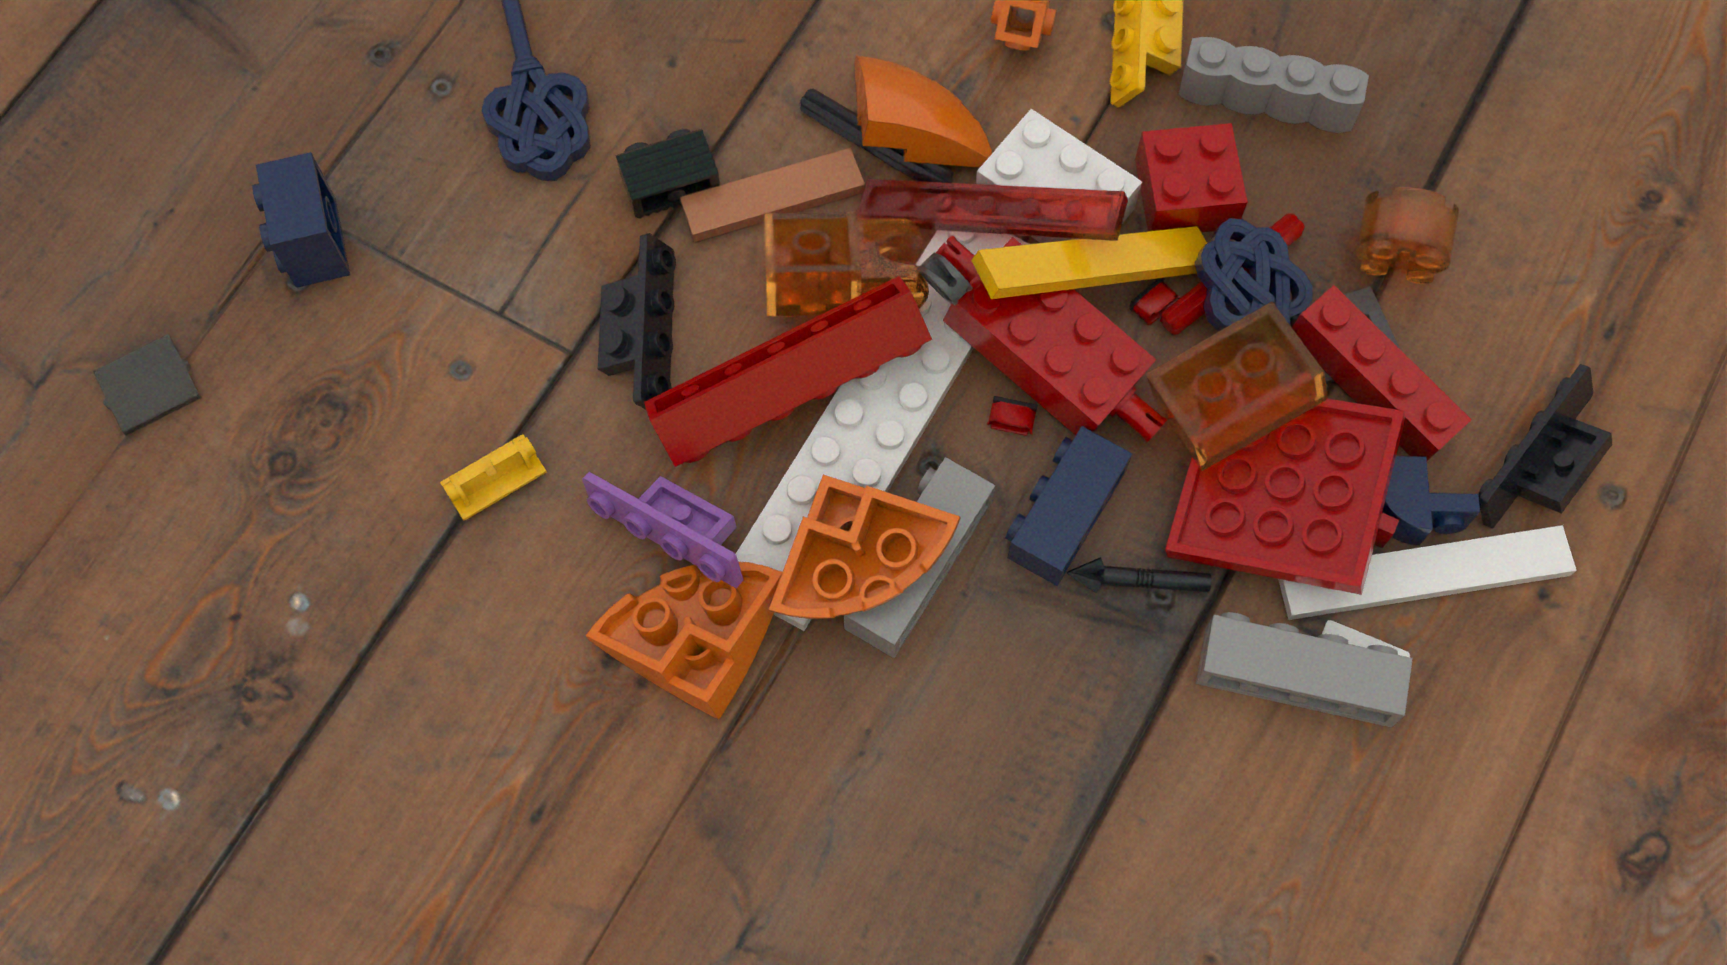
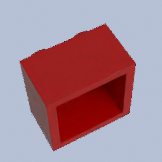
(1190, 177)

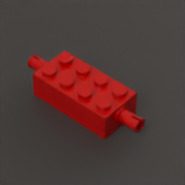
(1055, 350)

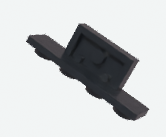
(638, 322)
(1552, 456)

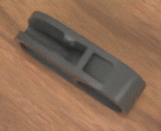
(944, 278)

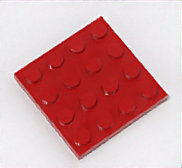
(1295, 500)

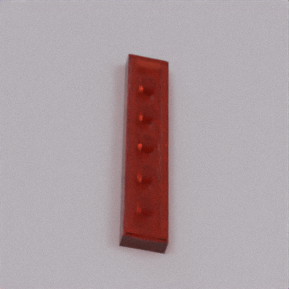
(997, 208)

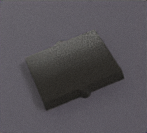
(147, 384)

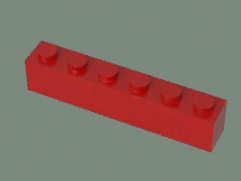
(788, 371)

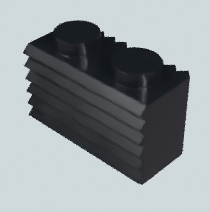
(666, 170)

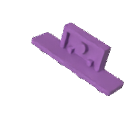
(674, 520)

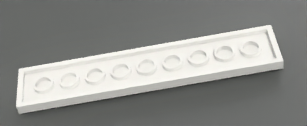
(868, 424)

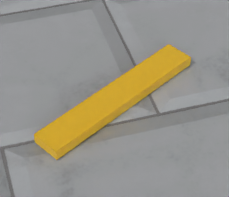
(1088, 262)

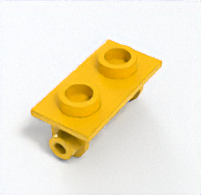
(493, 477)

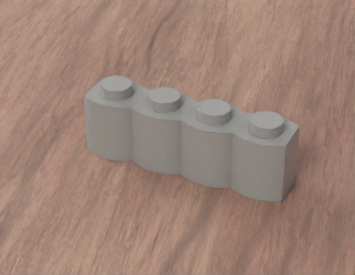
(1282, 87)

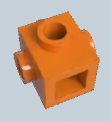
(1022, 33)

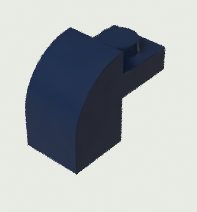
(1422, 511)

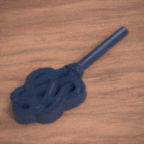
(540, 155)
(1271, 274)

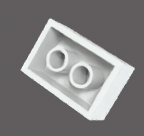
(1049, 157)

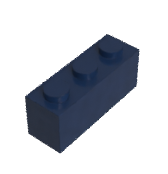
(1067, 504)

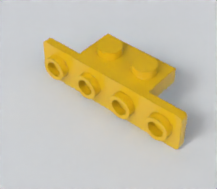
(1144, 35)

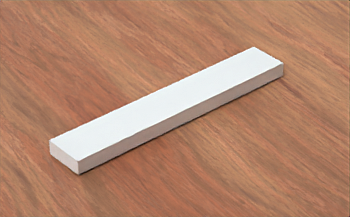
(1442, 572)

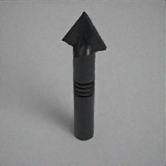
(1095, 575)

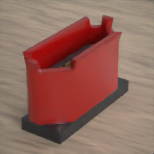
(1153, 301)
(1012, 416)

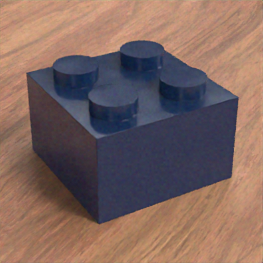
(300, 220)

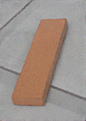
(775, 191)

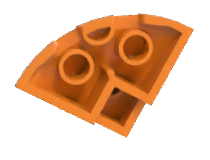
(916, 115)
(858, 551)
(692, 633)

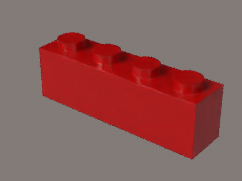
(1378, 372)

